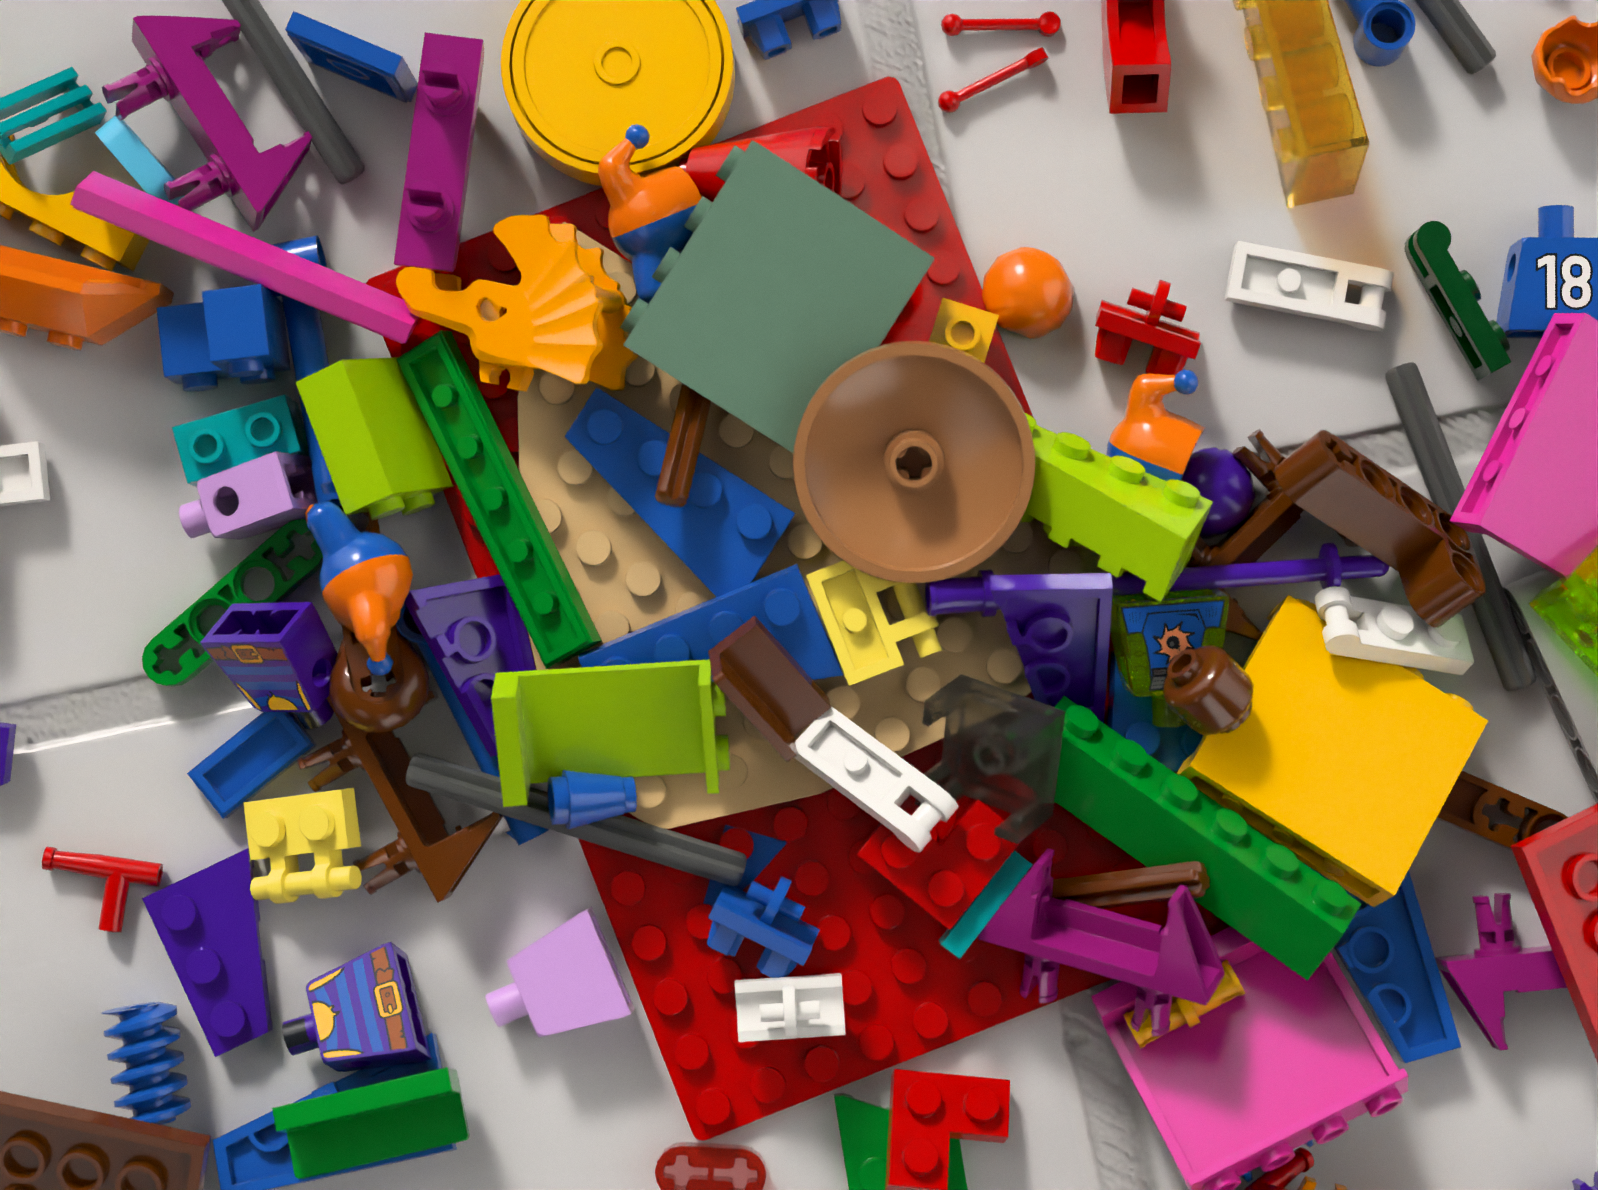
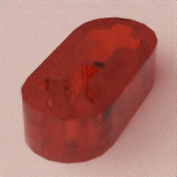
(711, 1157)

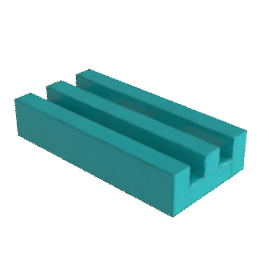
(64, 81)
(985, 905)

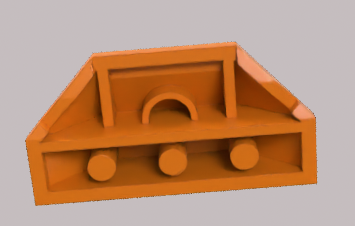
(72, 299)

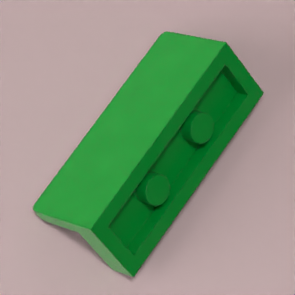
(374, 1122)

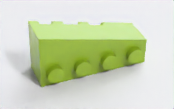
(1114, 509)

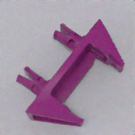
(176, 71)
(440, 152)
(1157, 960)
(1497, 967)

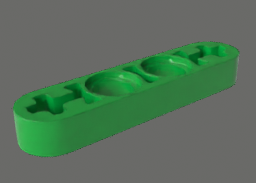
(228, 592)

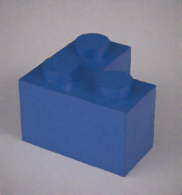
(224, 337)

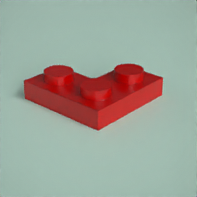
(928, 1112)

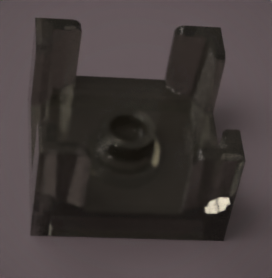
(998, 751)

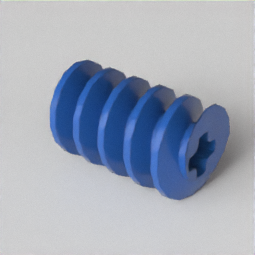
(148, 1062)

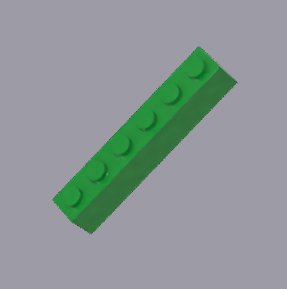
(1169, 821)

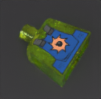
(1153, 632)

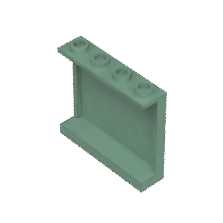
(772, 292)

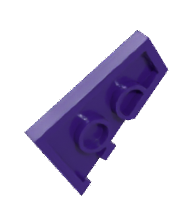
(1060, 633)
(473, 637)
(216, 949)

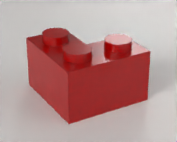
(944, 873)

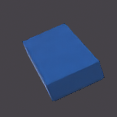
(251, 760)

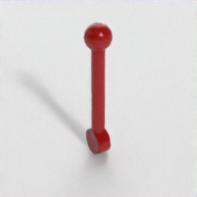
(1047, 24)
(950, 101)

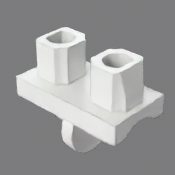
(790, 1007)

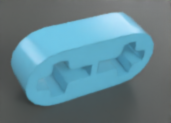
(136, 158)

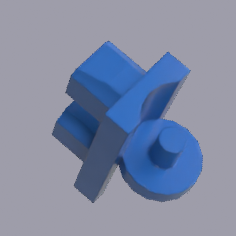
(766, 18)
(766, 919)

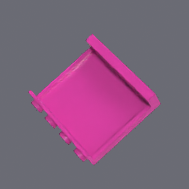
(1542, 462)
(1258, 1069)

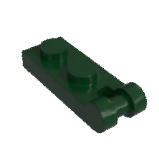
(1456, 299)

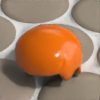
(1568, 61)
(1028, 292)

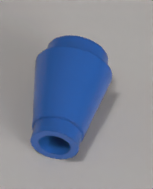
(589, 797)

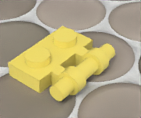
(859, 625)
(302, 825)

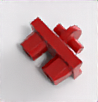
(1121, 325)

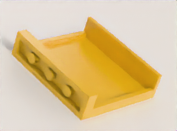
(1337, 755)

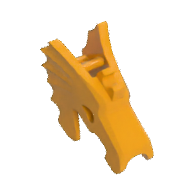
(556, 319)

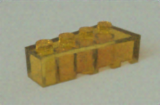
(1306, 97)

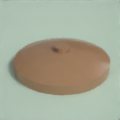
(914, 462)

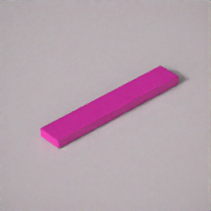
(244, 256)

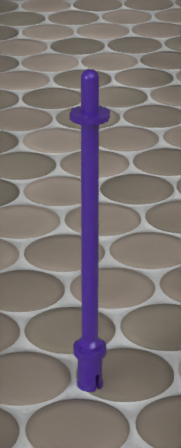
(975, 594)

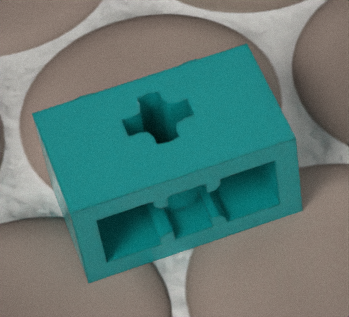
(239, 437)

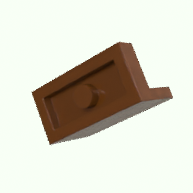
(767, 685)

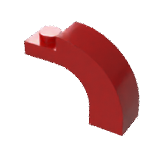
(1135, 56)

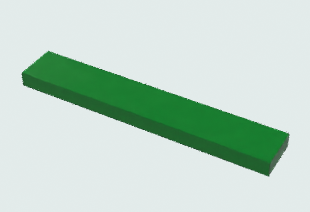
(498, 500)

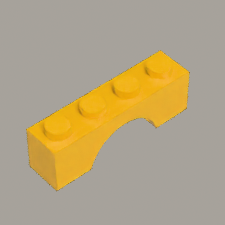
(57, 219)

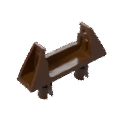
(1257, 532)
(422, 837)

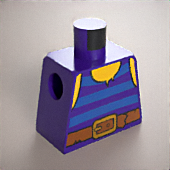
(276, 657)
(362, 1014)

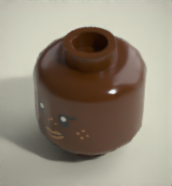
(1208, 690)

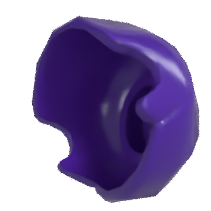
(1224, 482)

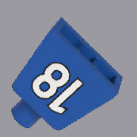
(1548, 276)

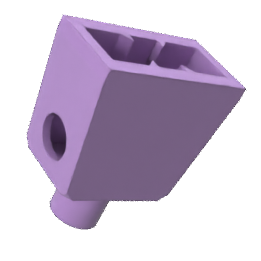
(251, 497)
(563, 981)

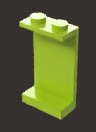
(608, 723)

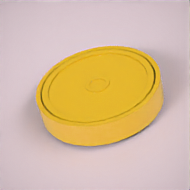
(598, 66)

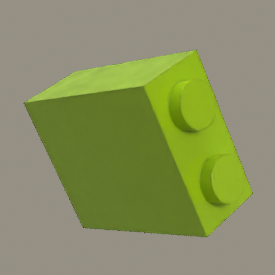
(374, 437)

